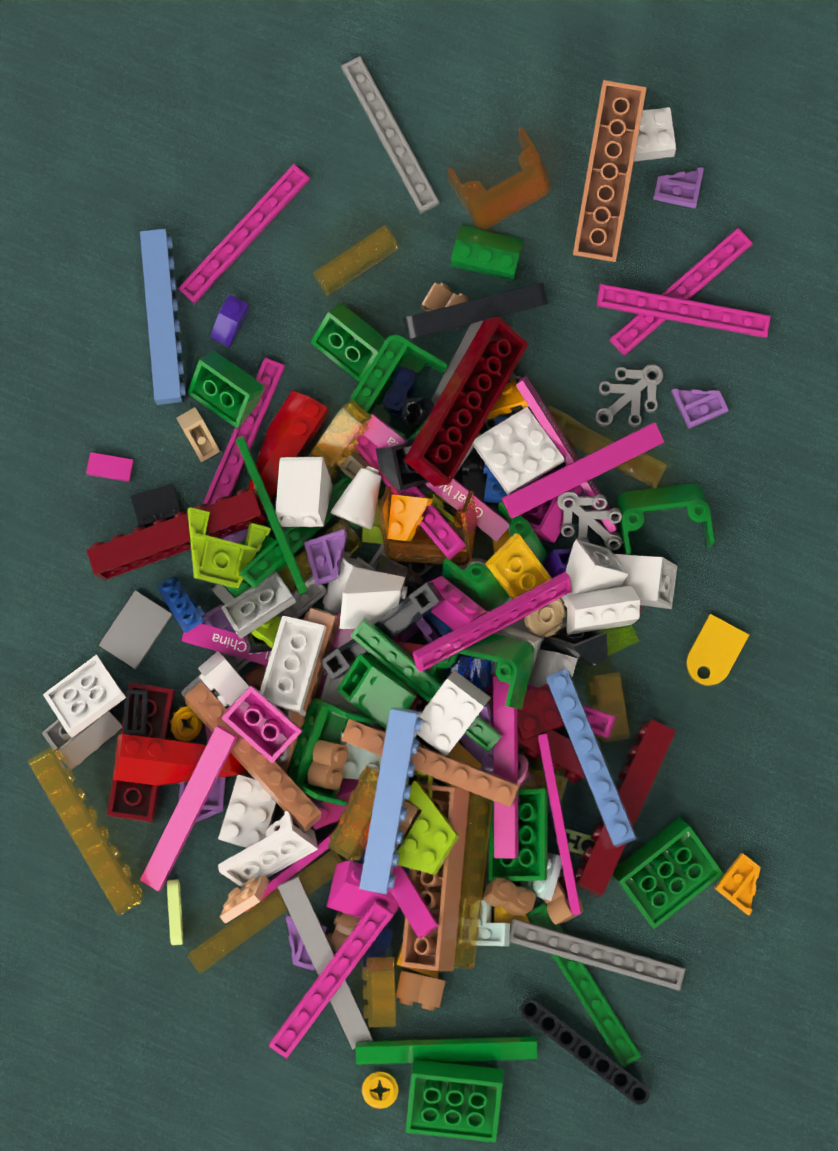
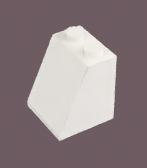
(303, 492)
(593, 569)
(651, 579)
(370, 596)

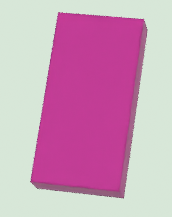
(109, 467)

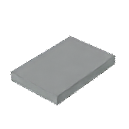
(258, 605)
(135, 630)

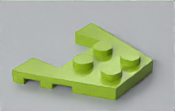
(220, 559)
(430, 836)

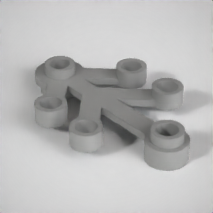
(631, 393)
(589, 517)

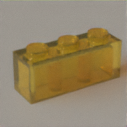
(610, 700)
(380, 992)

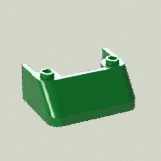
(378, 378)
(635, 503)
(478, 580)
(513, 661)
(324, 723)

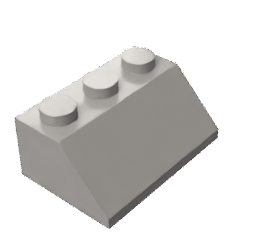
(85, 742)

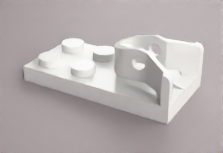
(292, 663)
(270, 854)

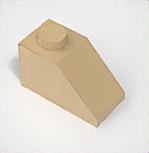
(198, 434)

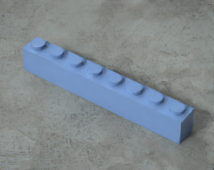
(161, 316)
(591, 758)
(390, 800)

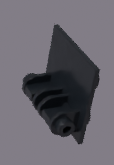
(473, 476)
(155, 505)

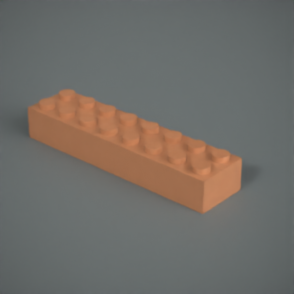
(609, 171)
(440, 891)

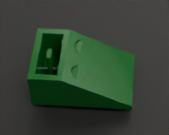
(374, 689)

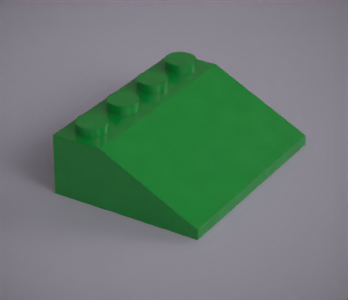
(532, 841)
(667, 872)
(454, 1100)

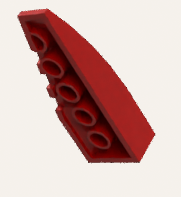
(288, 437)
(162, 761)

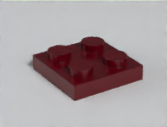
(538, 713)

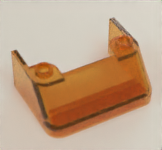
(509, 196)
(422, 547)

